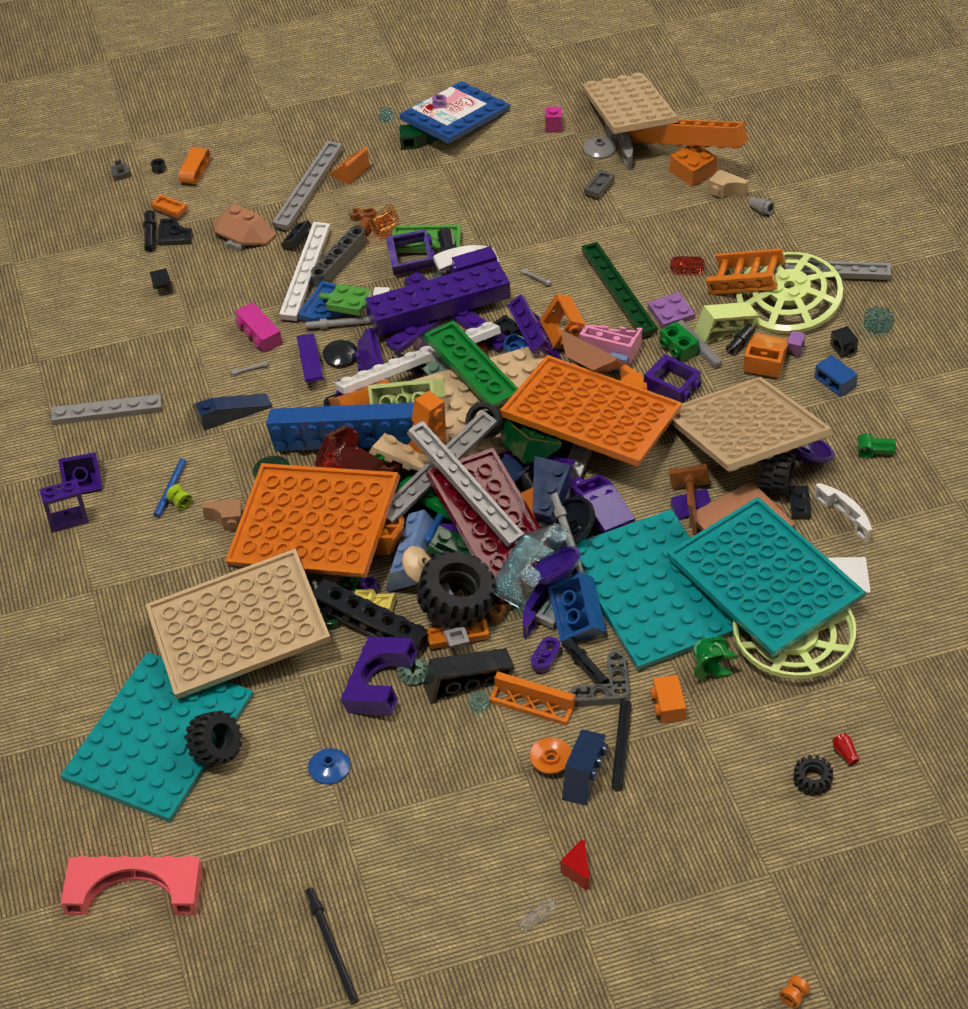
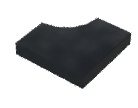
(173, 234)

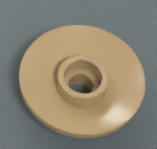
(414, 561)

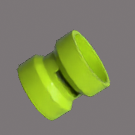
(178, 496)

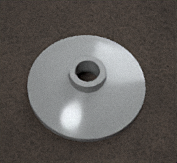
(599, 147)

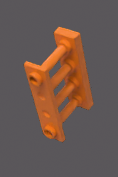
(745, 282)

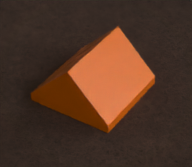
(352, 167)

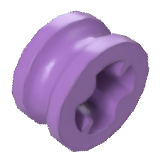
(439, 101)

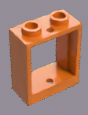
(563, 306)

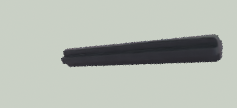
(621, 745)

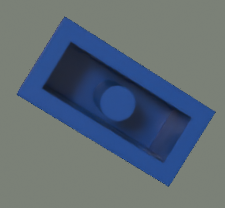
(836, 376)

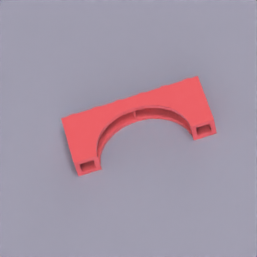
(91, 875)

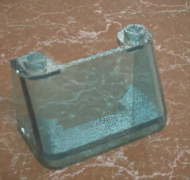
(517, 577)

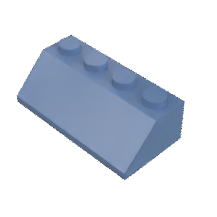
(412, 535)

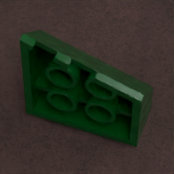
(528, 442)

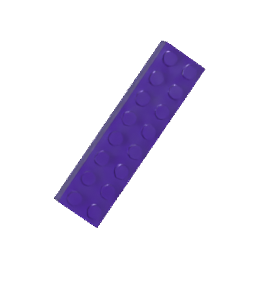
(437, 298)

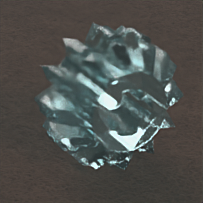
(878, 320)

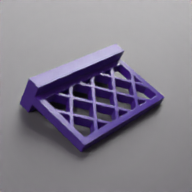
(531, 328)

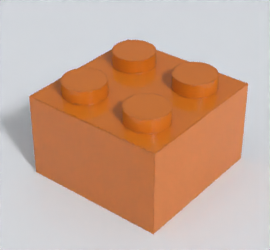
(693, 164)

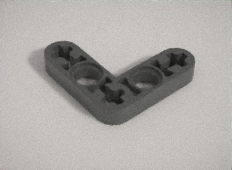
(610, 690)

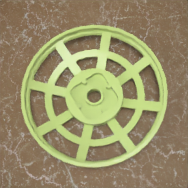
(797, 294)
(802, 648)

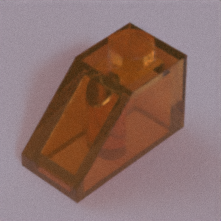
(384, 219)

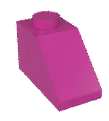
(553, 119)

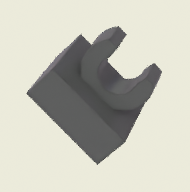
(120, 170)

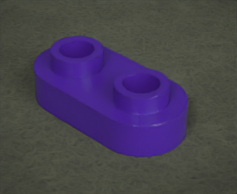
(542, 657)

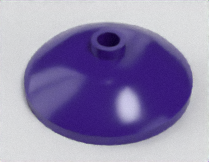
(815, 453)
(558, 565)

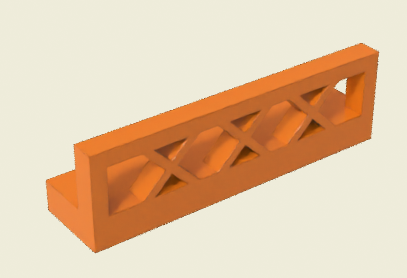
(535, 695)

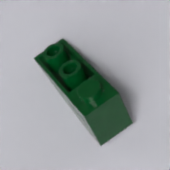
(414, 138)

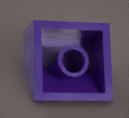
(84, 469)

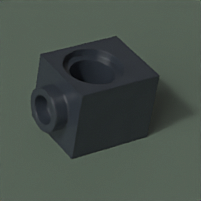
(844, 341)

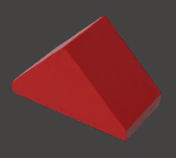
(575, 865)

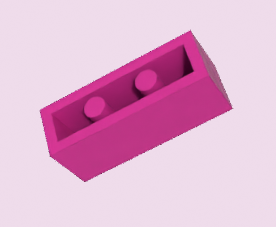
(258, 327)

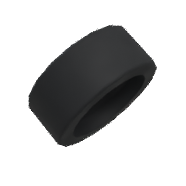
(496, 412)

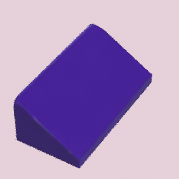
(680, 506)

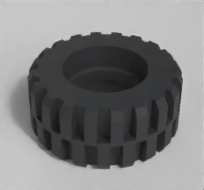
(458, 569)

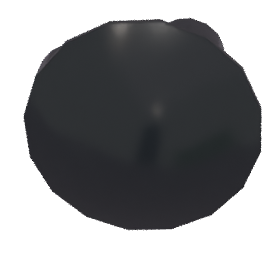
(339, 353)

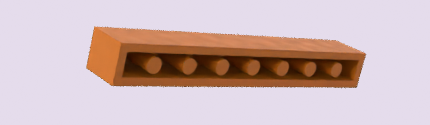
(694, 133)

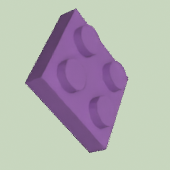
(670, 309)

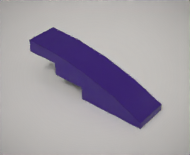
(309, 357)

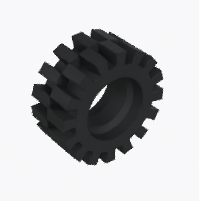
(814, 765)

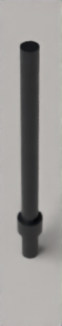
(317, 910)

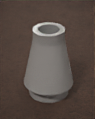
(762, 205)

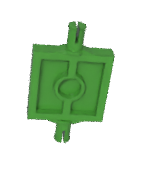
(346, 299)

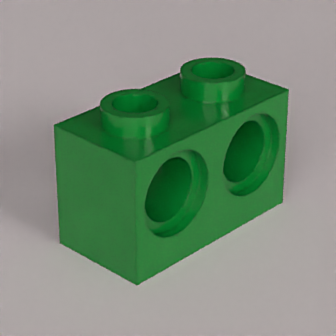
(679, 342)

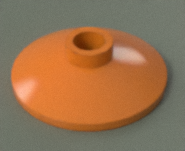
(550, 749)

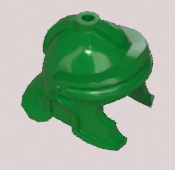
(709, 654)

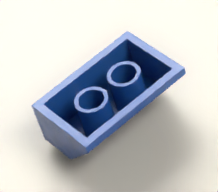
(577, 608)

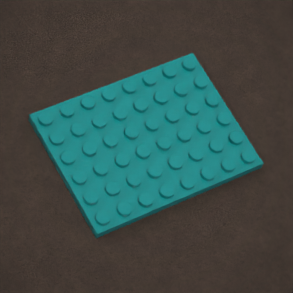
(766, 576)
(645, 595)
(140, 741)

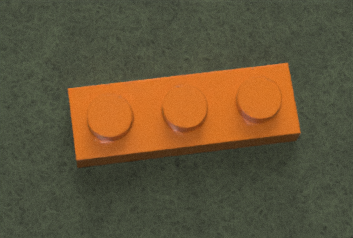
(475, 633)

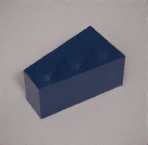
(548, 479)
(583, 766)

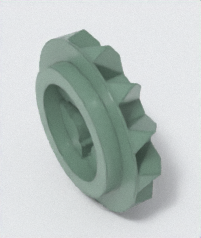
(418, 677)

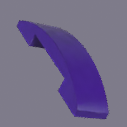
(532, 605)

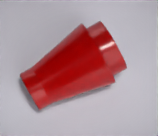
(844, 746)

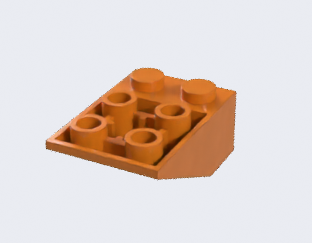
(765, 355)

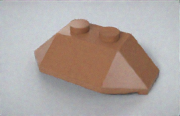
(243, 226)
(589, 355)

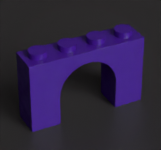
(375, 655)

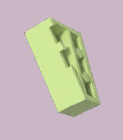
(723, 320)

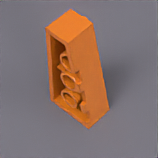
(431, 411)

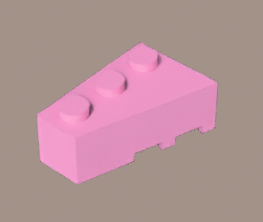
(612, 340)

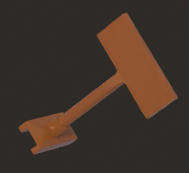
(689, 478)

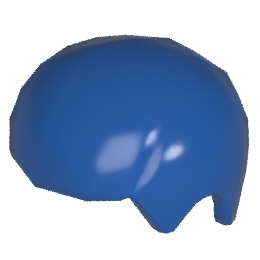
(513, 343)

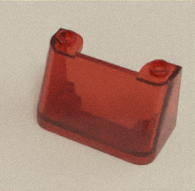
(342, 451)

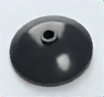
(579, 518)

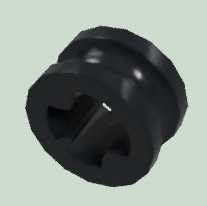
(158, 166)

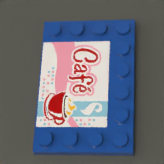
(464, 112)

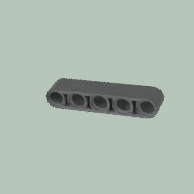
(339, 255)

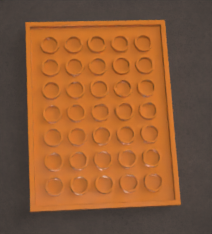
(591, 410)
(319, 511)

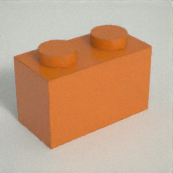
(669, 699)

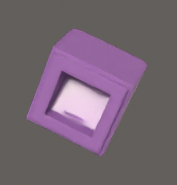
(796, 343)

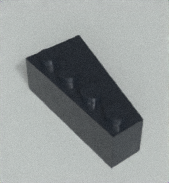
(464, 672)

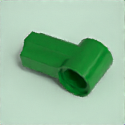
(869, 445)

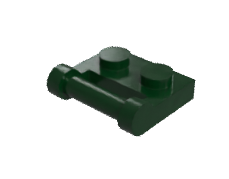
(447, 541)

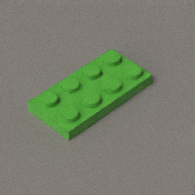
(431, 230)

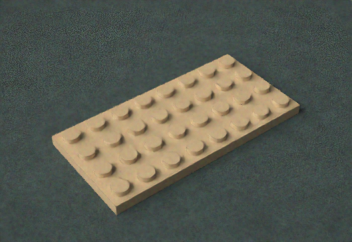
(629, 103)

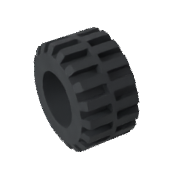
(777, 473)
(200, 740)

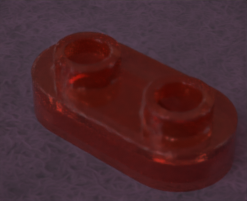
(687, 264)

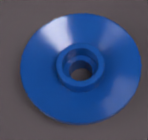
(332, 772)

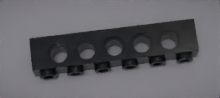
(366, 615)

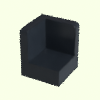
(161, 278)

